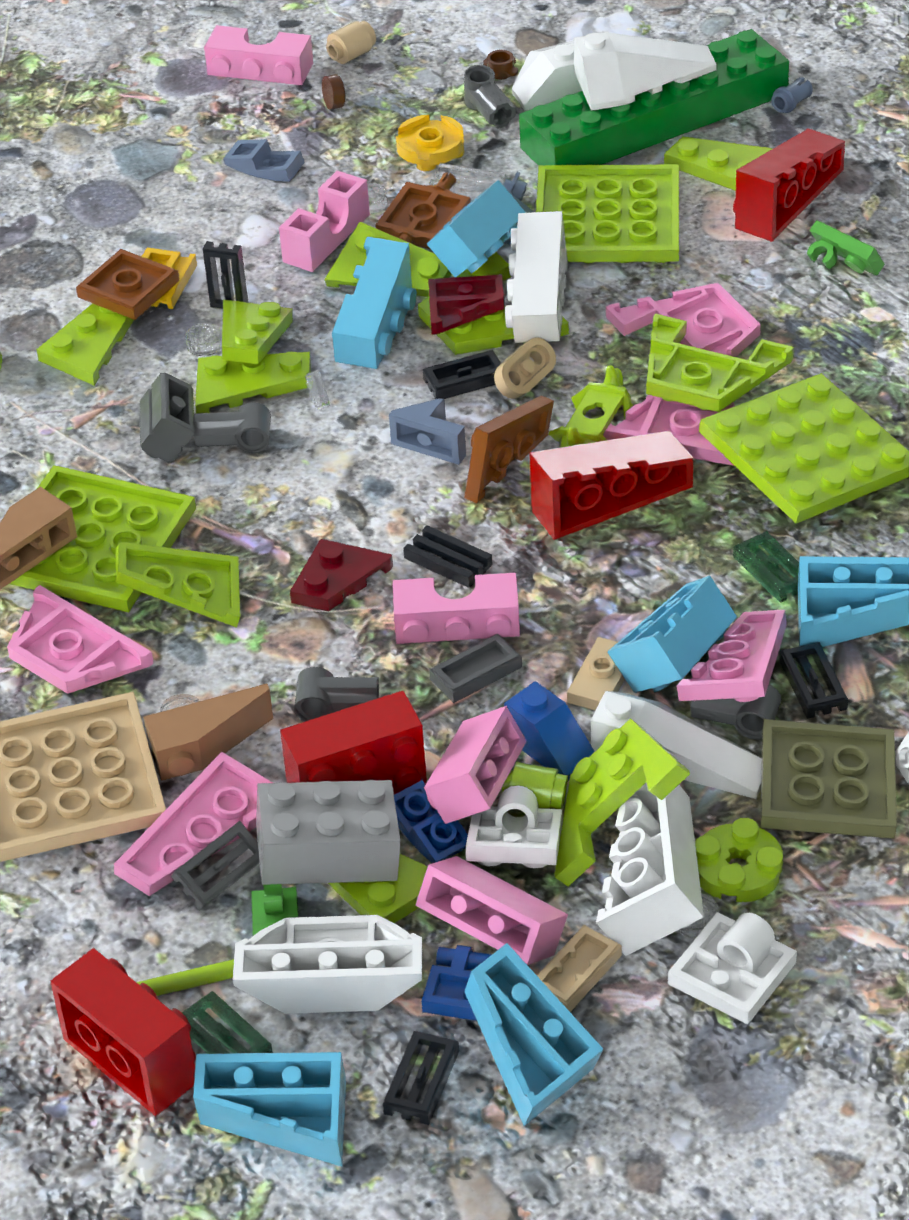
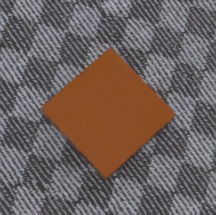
(127, 284)

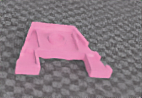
(711, 313)

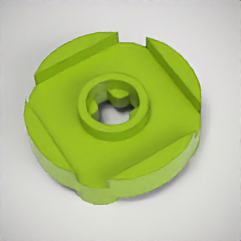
(744, 841)

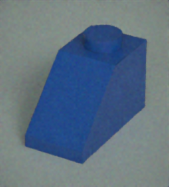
(549, 729)

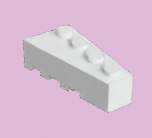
(538, 277)
(653, 871)

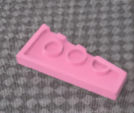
(740, 664)
(194, 820)

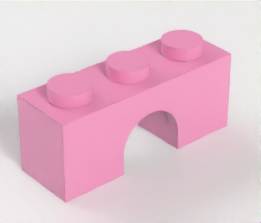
(280, 61)
(312, 237)
(428, 617)

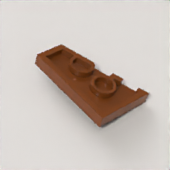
(503, 440)

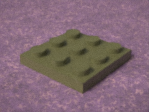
(828, 779)

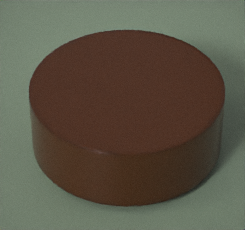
(333, 91)

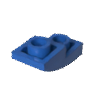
(425, 826)

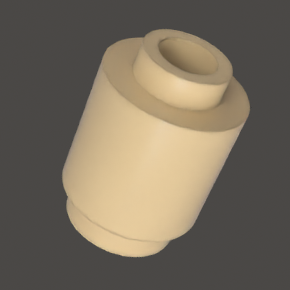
(350, 41)

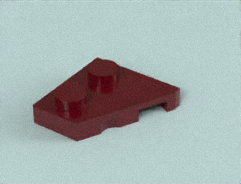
(463, 300)
(335, 573)

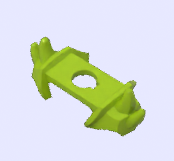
(607, 395)

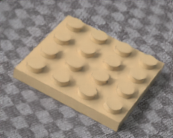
(75, 776)

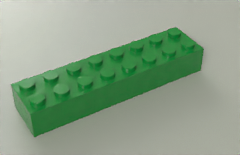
(574, 135)

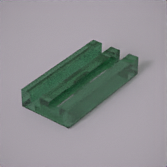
(766, 568)
(232, 1019)

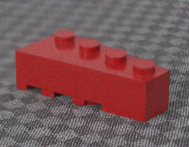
(785, 181)
(605, 479)

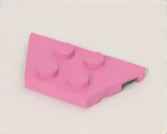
(681, 419)
(72, 646)

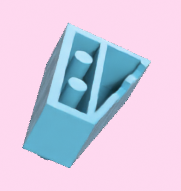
(378, 305)
(528, 1032)
(276, 1099)

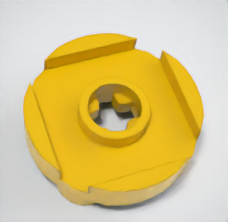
(430, 141)

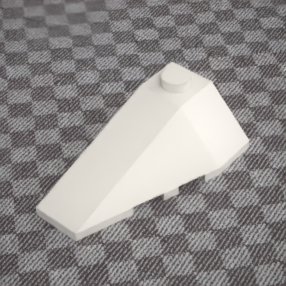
(707, 755)

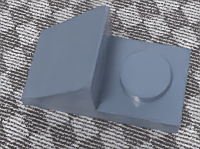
(426, 431)

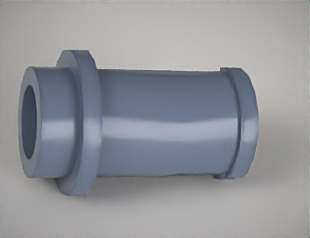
(786, 98)

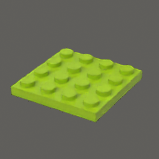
(614, 210)
(808, 447)
(103, 515)

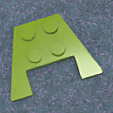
(486, 331)
(705, 376)
(605, 783)

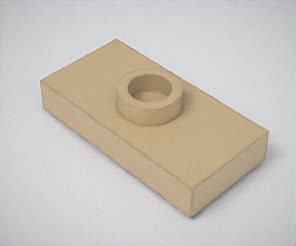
(595, 676)
(580, 966)

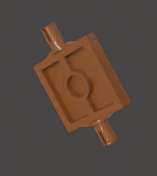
(422, 211)

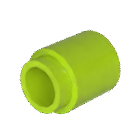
(542, 781)

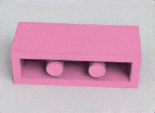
(475, 765)
(491, 909)

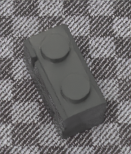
(166, 417)

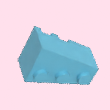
(477, 230)
(851, 597)
(673, 636)

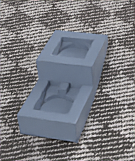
(258, 160)

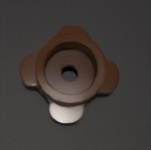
(502, 64)

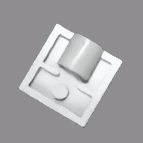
(526, 840)
(733, 965)

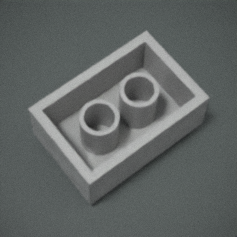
(327, 832)

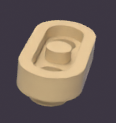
(524, 371)

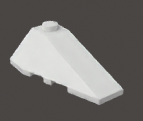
(620, 66)

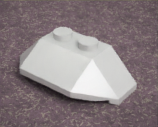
(546, 76)
(328, 964)

